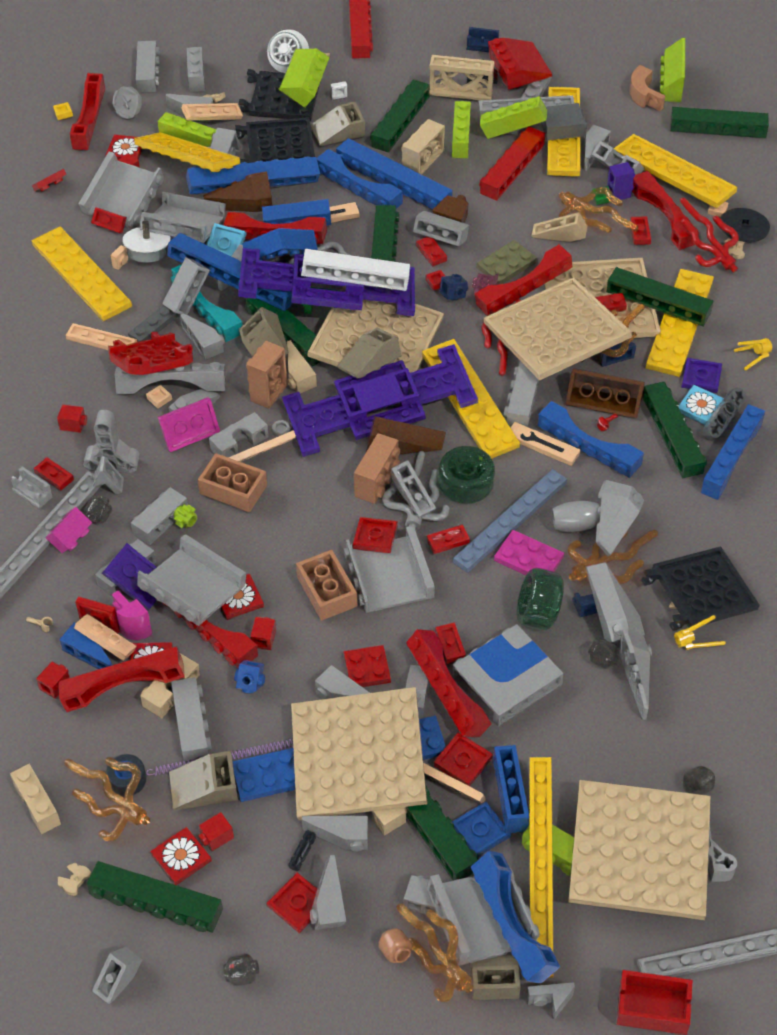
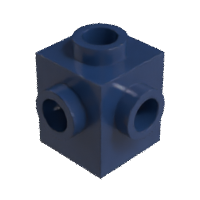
(453, 287)

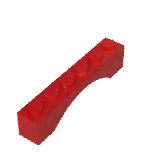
(83, 129)
(649, 190)
(256, 228)
(495, 297)
(232, 645)
(84, 688)
(462, 709)

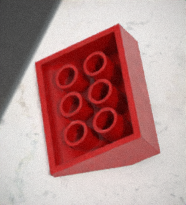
(517, 61)

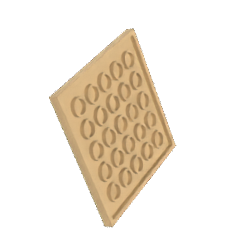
(594, 278)
(345, 327)
(557, 328)
(358, 754)
(641, 850)

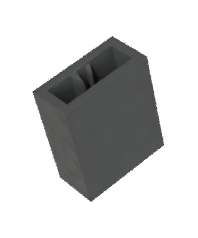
(564, 122)

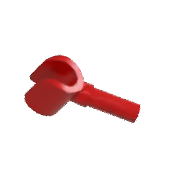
(604, 422)

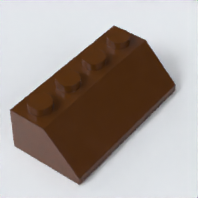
(605, 393)

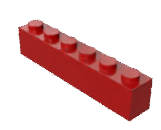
(360, 28)
(512, 163)

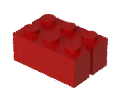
(654, 1002)

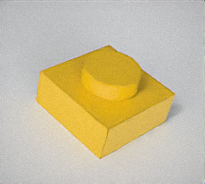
(63, 111)

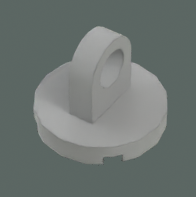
(127, 102)

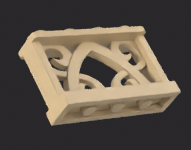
(461, 65)

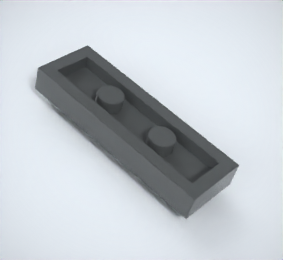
(153, 323)

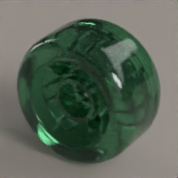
(466, 474)
(540, 599)

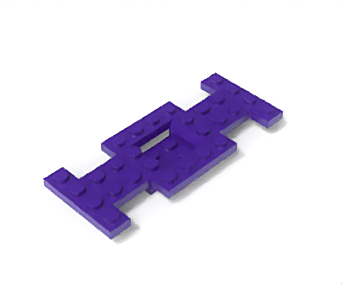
(288, 277)
(377, 390)

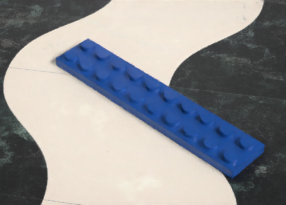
(275, 771)

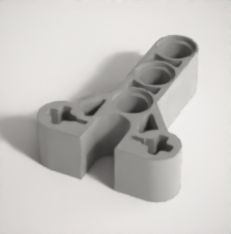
(110, 446)
(720, 864)

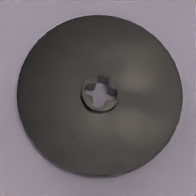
(748, 224)

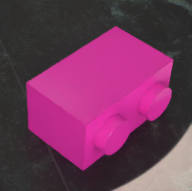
(68, 530)

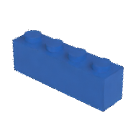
(297, 211)
(511, 789)

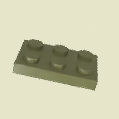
(507, 262)

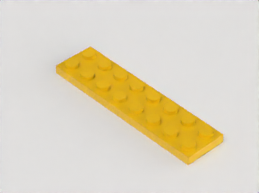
(187, 151)
(564, 154)
(677, 171)
(81, 273)
(676, 335)
(483, 418)

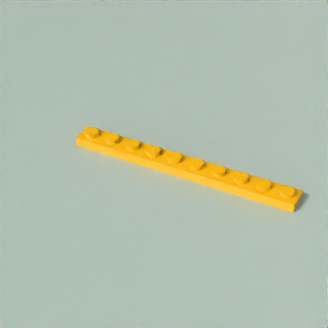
(541, 849)

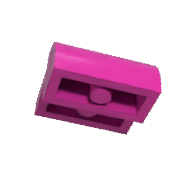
(132, 618)

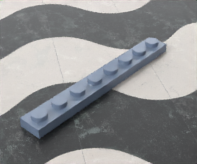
(509, 521)

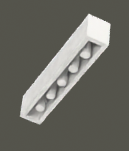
(355, 269)

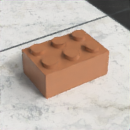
(267, 374)
(375, 468)
(232, 482)
(326, 585)

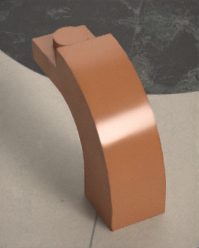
(641, 93)

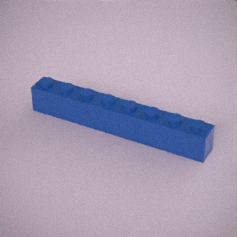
(390, 172)
(279, 173)
(222, 268)

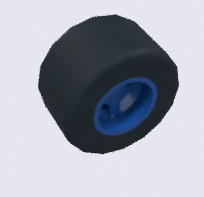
(121, 779)

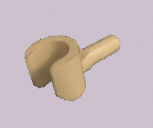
(46, 620)

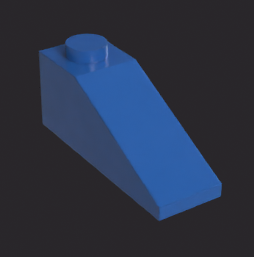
(84, 648)

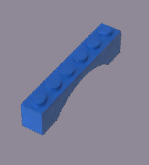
(332, 166)
(620, 457)
(725, 462)
(494, 878)

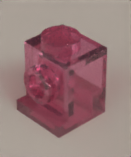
(484, 280)

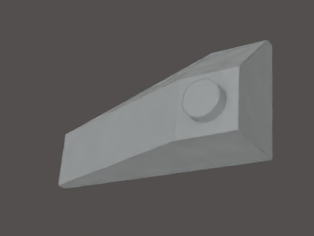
(617, 512)
(612, 604)
(636, 661)

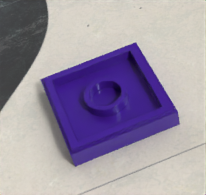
(702, 374)

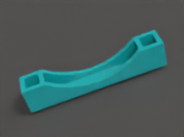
(222, 320)

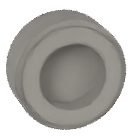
(280, 427)

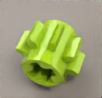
(185, 516)

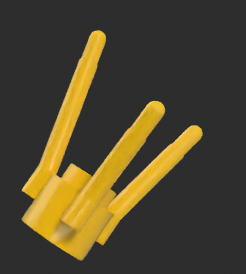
(760, 347)
(686, 636)

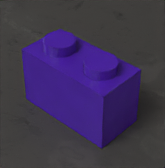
(621, 180)

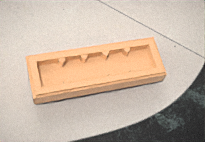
(105, 637)

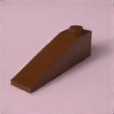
(245, 195)
(410, 437)

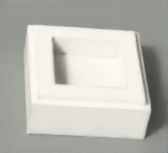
(339, 90)

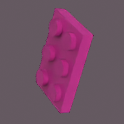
(189, 424)
(525, 553)

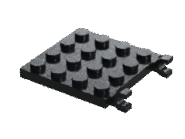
(270, 101)
(277, 139)
(702, 587)

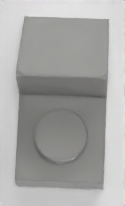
(108, 474)
(555, 994)

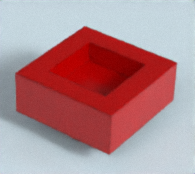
(434, 279)

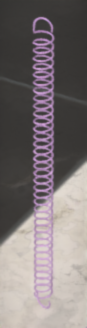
(171, 768)

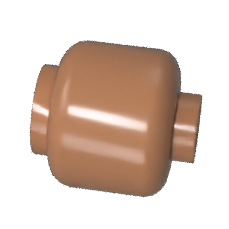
(395, 945)

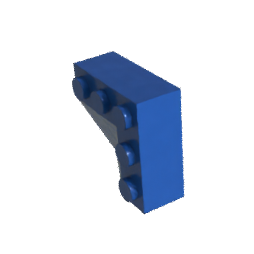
(282, 242)

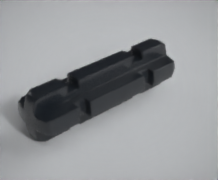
(302, 850)

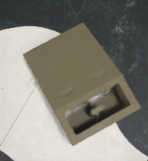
(339, 124)
(260, 328)
(371, 353)
(204, 782)
(495, 978)

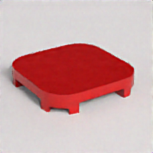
(150, 355)

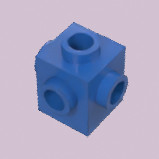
(249, 676)

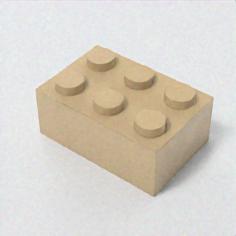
(423, 146)

